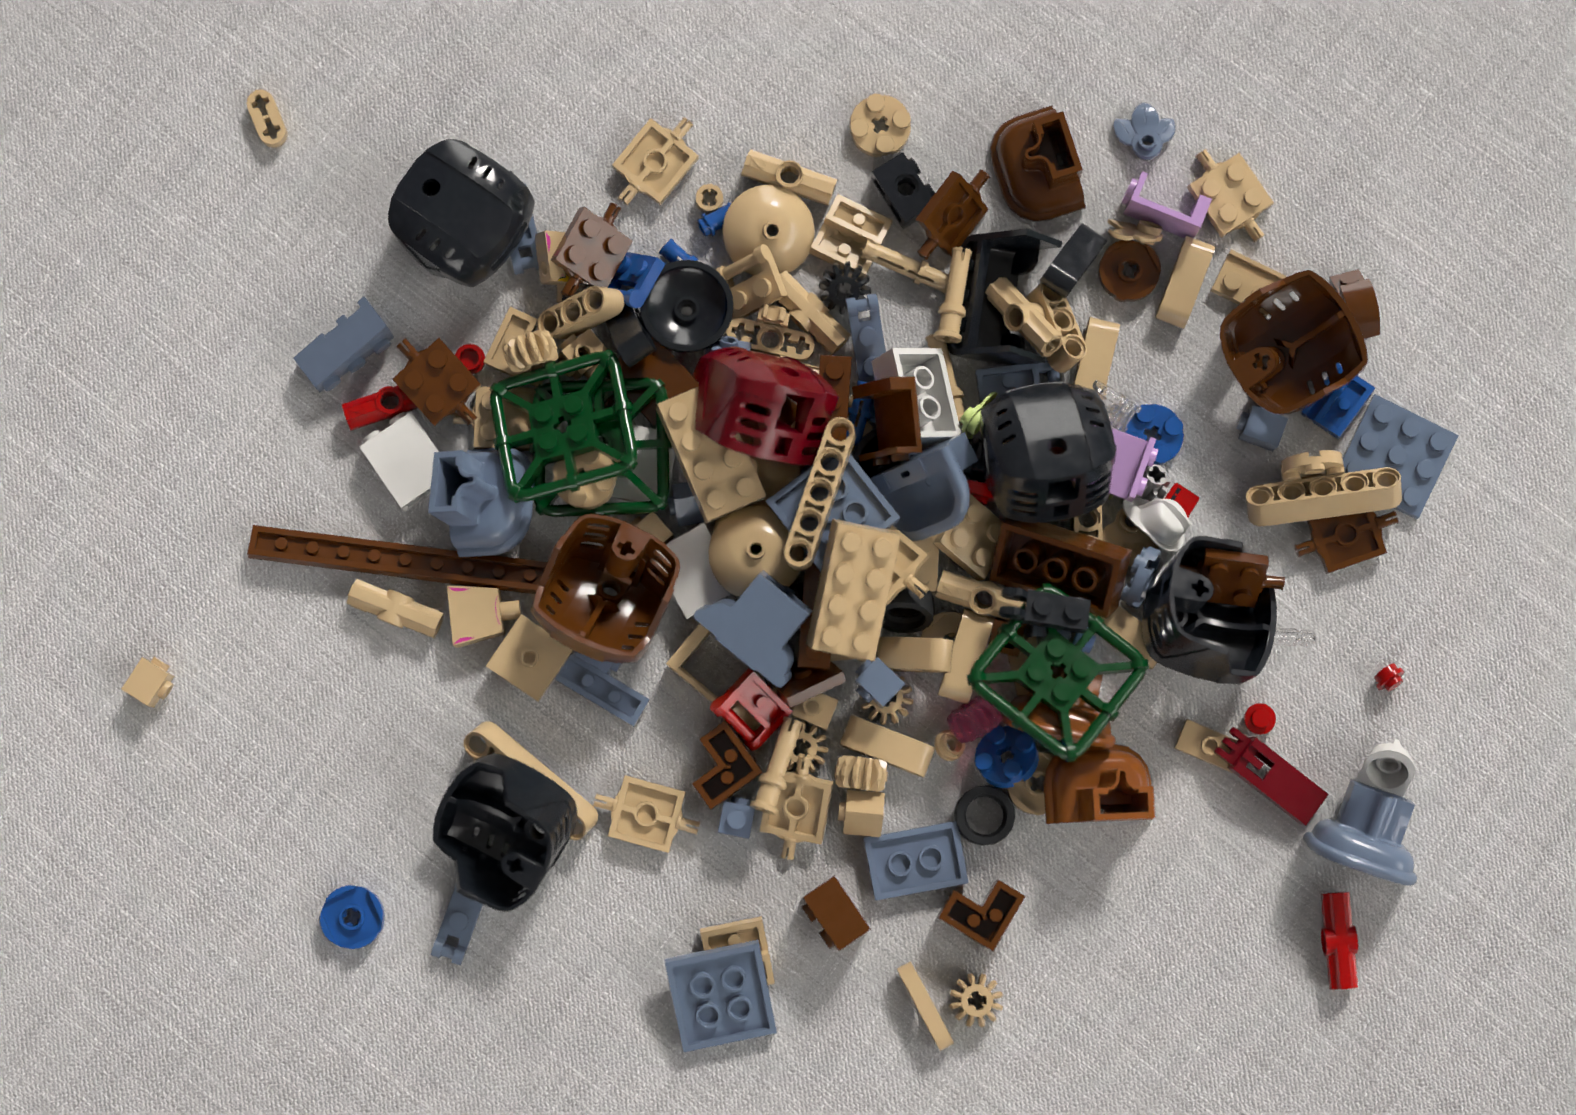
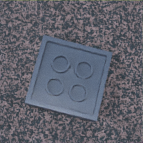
(1403, 442)
(855, 502)
(720, 995)

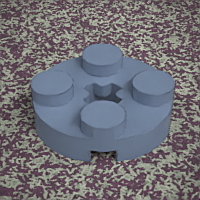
(1145, 568)

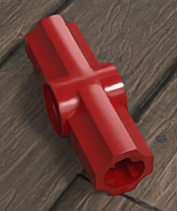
(370, 409)
(1339, 940)

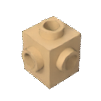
(583, 345)

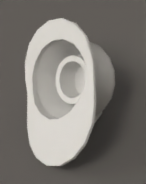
(1160, 520)
(1388, 768)

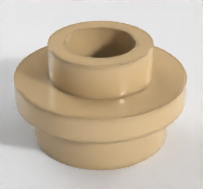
(956, 747)

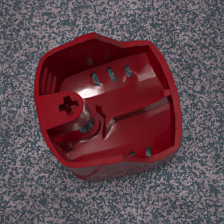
(740, 376)

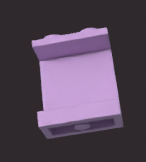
(1167, 218)
(1130, 464)

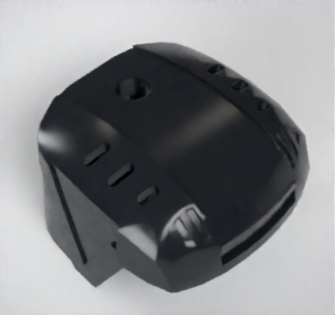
(460, 211)
(1039, 420)
(1208, 637)
(503, 801)

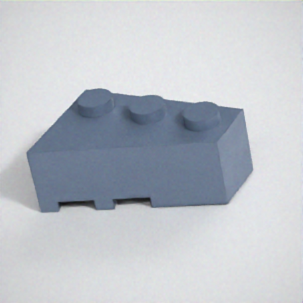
(344, 347)

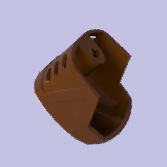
(1306, 336)
(586, 615)

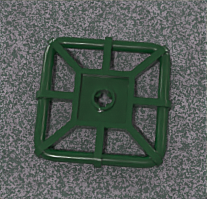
(611, 435)
(579, 437)
(1058, 693)

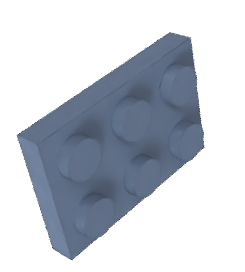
(915, 860)

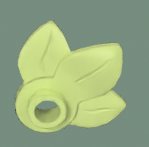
(972, 417)

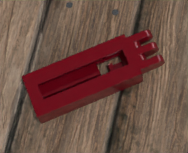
(1282, 783)

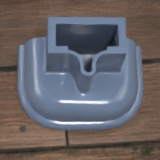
(930, 488)
(474, 503)
(758, 626)
(1368, 834)

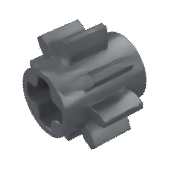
(1156, 483)

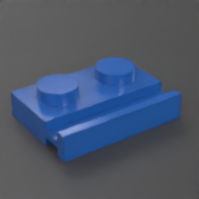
(1339, 408)

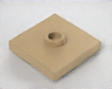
(529, 658)

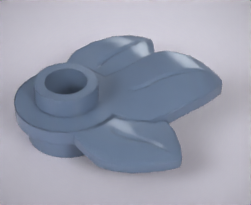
(1144, 127)

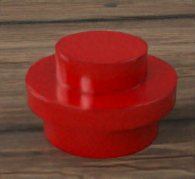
(471, 357)
(1389, 677)
(1259, 718)

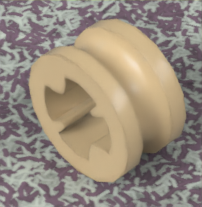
(700, 198)

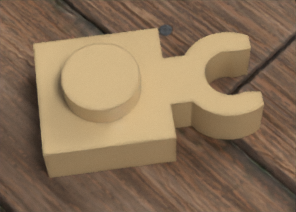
(773, 315)

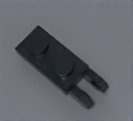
(1047, 609)

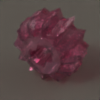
(973, 719)

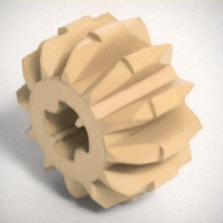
(530, 351)
(892, 707)
(812, 750)
(861, 773)
(981, 991)

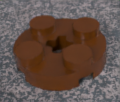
(1123, 287)

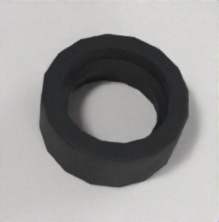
(911, 619)
(1008, 815)

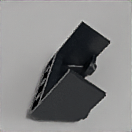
(983, 327)

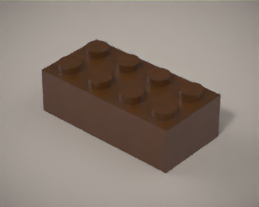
(1066, 559)

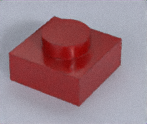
(980, 492)

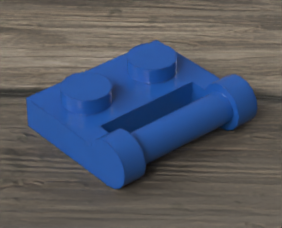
(637, 272)

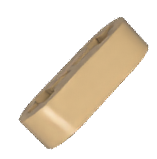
(273, 116)

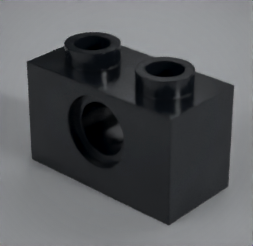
(890, 176)

